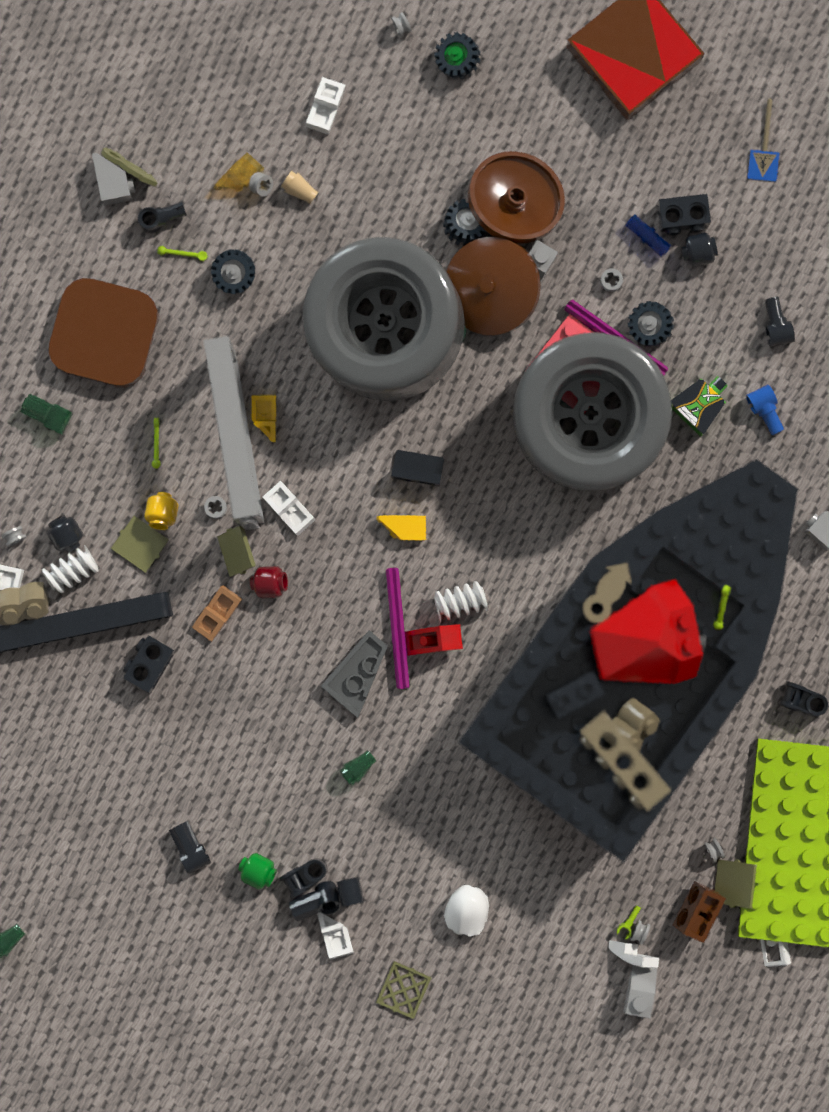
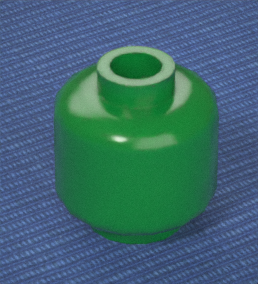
(257, 871)

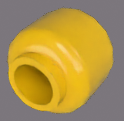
(161, 511)

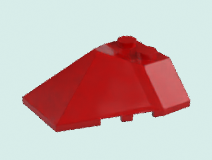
(650, 638)

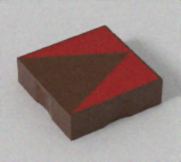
(634, 52)

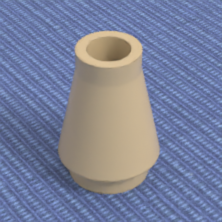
(299, 187)

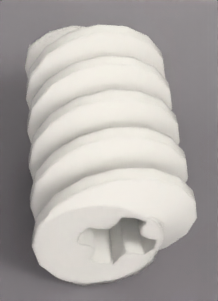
(70, 570)
(460, 600)

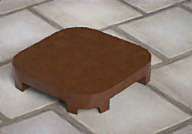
(103, 332)

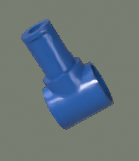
(763, 403)

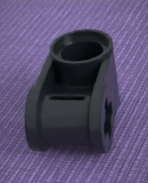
(802, 699)
(303, 877)

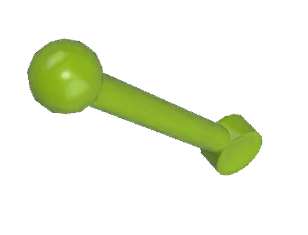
(202, 256)
(156, 462)
(718, 625)

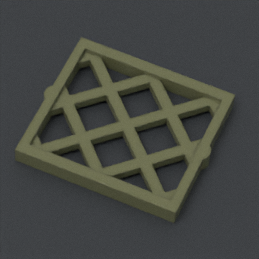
(395, 1008)

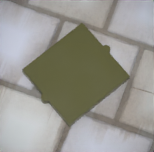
(139, 544)
(236, 551)
(736, 882)

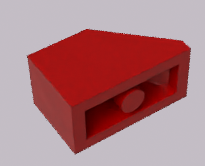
(433, 639)

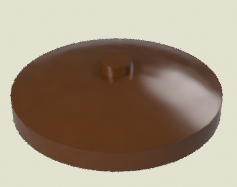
(516, 197)
(495, 285)

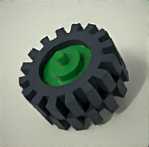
(457, 55)

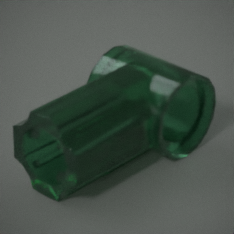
(52, 416)

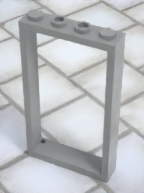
(234, 433)

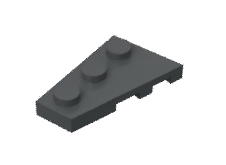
(356, 673)

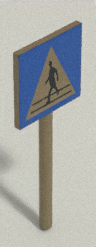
(764, 164)

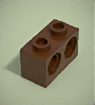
(698, 912)

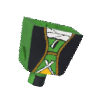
(700, 404)

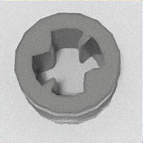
(401, 24)
(254, 184)
(607, 286)
(214, 499)
(14, 536)
(714, 850)
(640, 932)

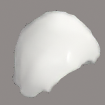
(467, 911)

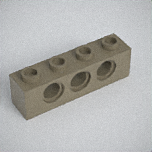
(655, 786)

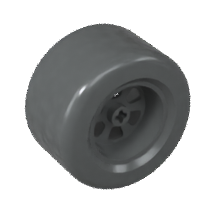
(362, 273)
(619, 369)

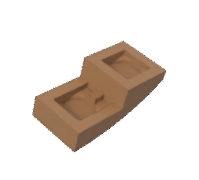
(217, 613)

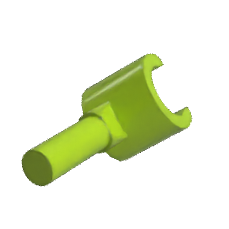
(628, 923)

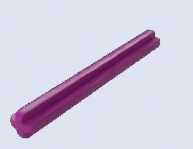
(599, 326)
(397, 628)

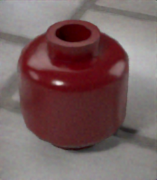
(269, 582)

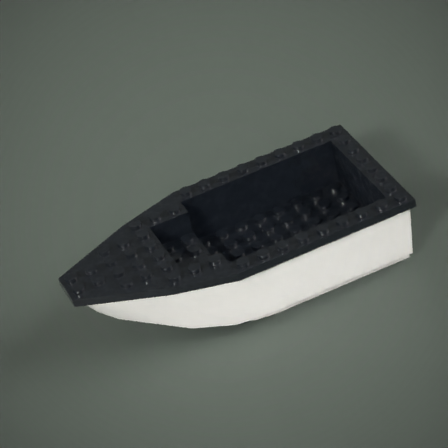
(712, 538)

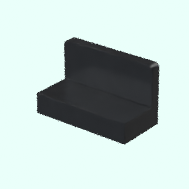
(417, 468)

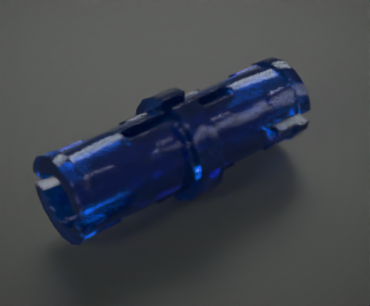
(648, 235)

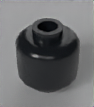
(700, 249)
(64, 533)

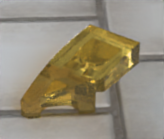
(239, 174)

